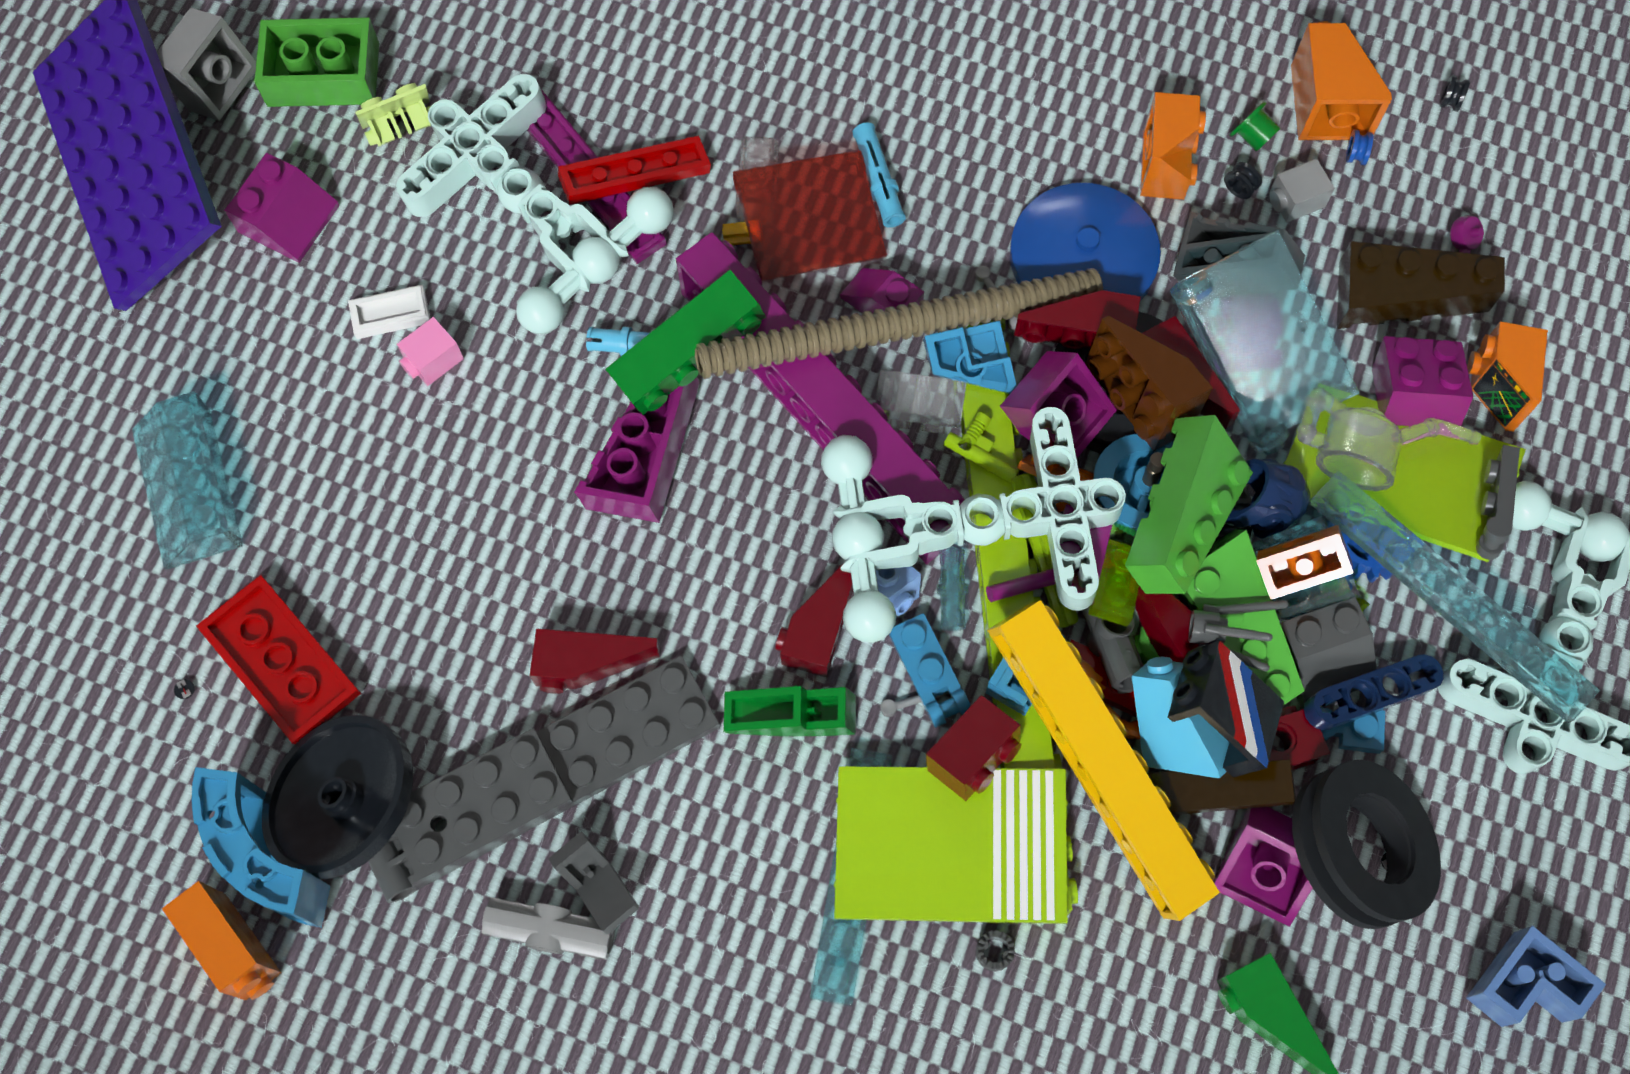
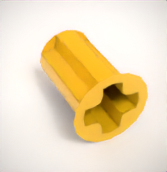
(736, 233)

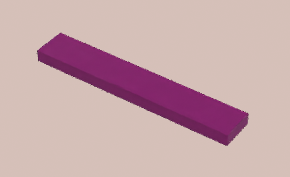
(565, 147)

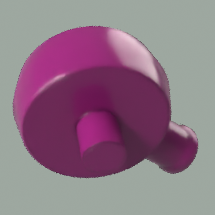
(1466, 233)

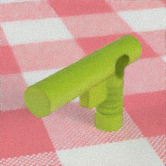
(980, 448)

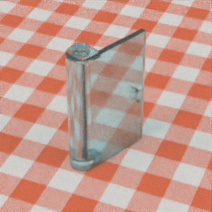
(1248, 329)

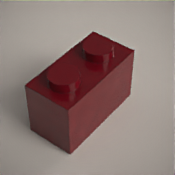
(974, 748)

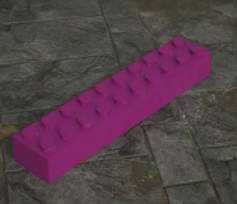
(821, 395)

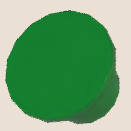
(1257, 128)

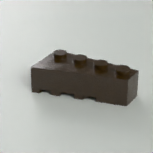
(1413, 282)

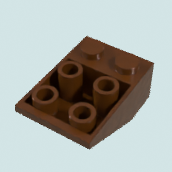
(1146, 380)

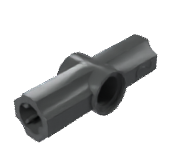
(1116, 650)

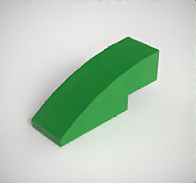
(790, 712)

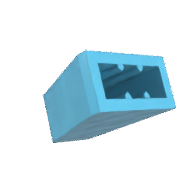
(1176, 746)

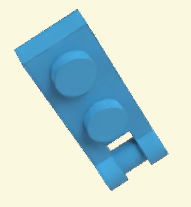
(928, 669)

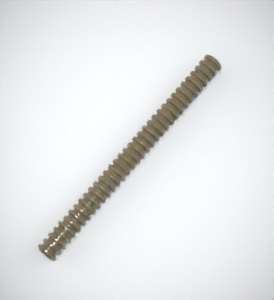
(891, 323)

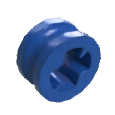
(1359, 147)

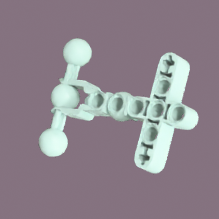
(593, 258)
(859, 535)
(1600, 539)

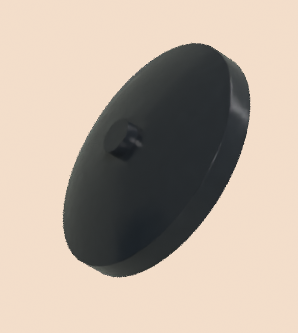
(337, 796)

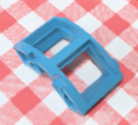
(239, 852)

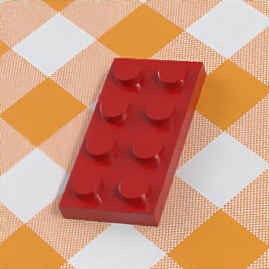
(278, 659)

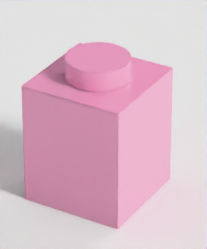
(429, 352)

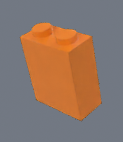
(222, 942)

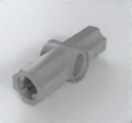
(546, 928)

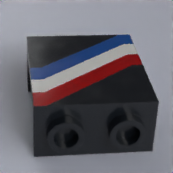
(1232, 702)

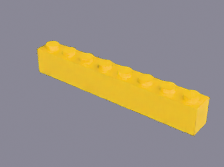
(1104, 761)

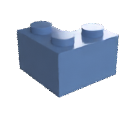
(1531, 971)

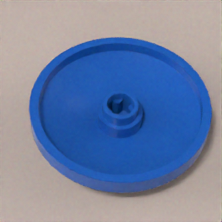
(1085, 229)

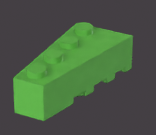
(1233, 577)

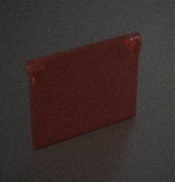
(809, 214)

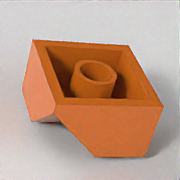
(1168, 145)

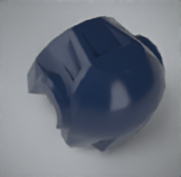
(1278, 499)

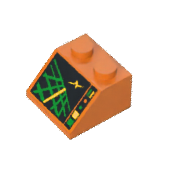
(1509, 372)

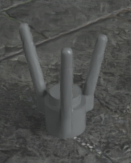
(1209, 627)

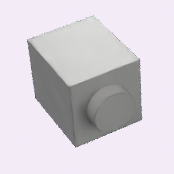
(1301, 190)

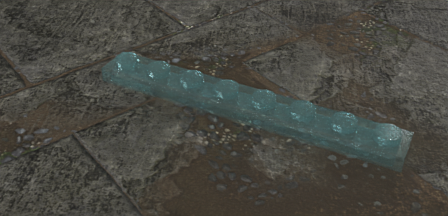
(1455, 597)

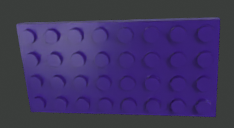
(125, 150)

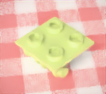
(377, 112)

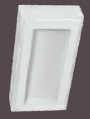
(389, 311)

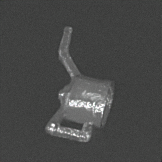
(1364, 441)

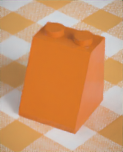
(1335, 85)

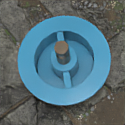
(1136, 469)

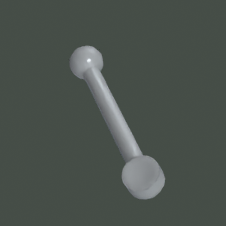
(983, 275)
(889, 707)

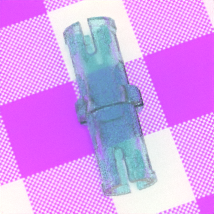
(952, 589)

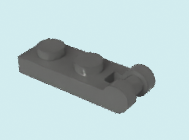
(1499, 502)

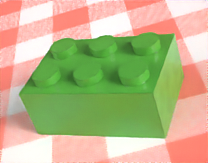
(317, 61)

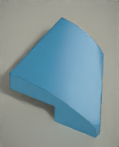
(972, 356)

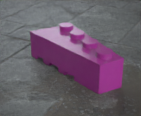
(639, 459)

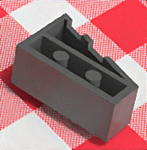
(1212, 240)

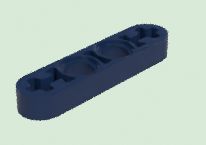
(1376, 695)

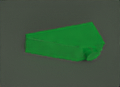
(1270, 1009)

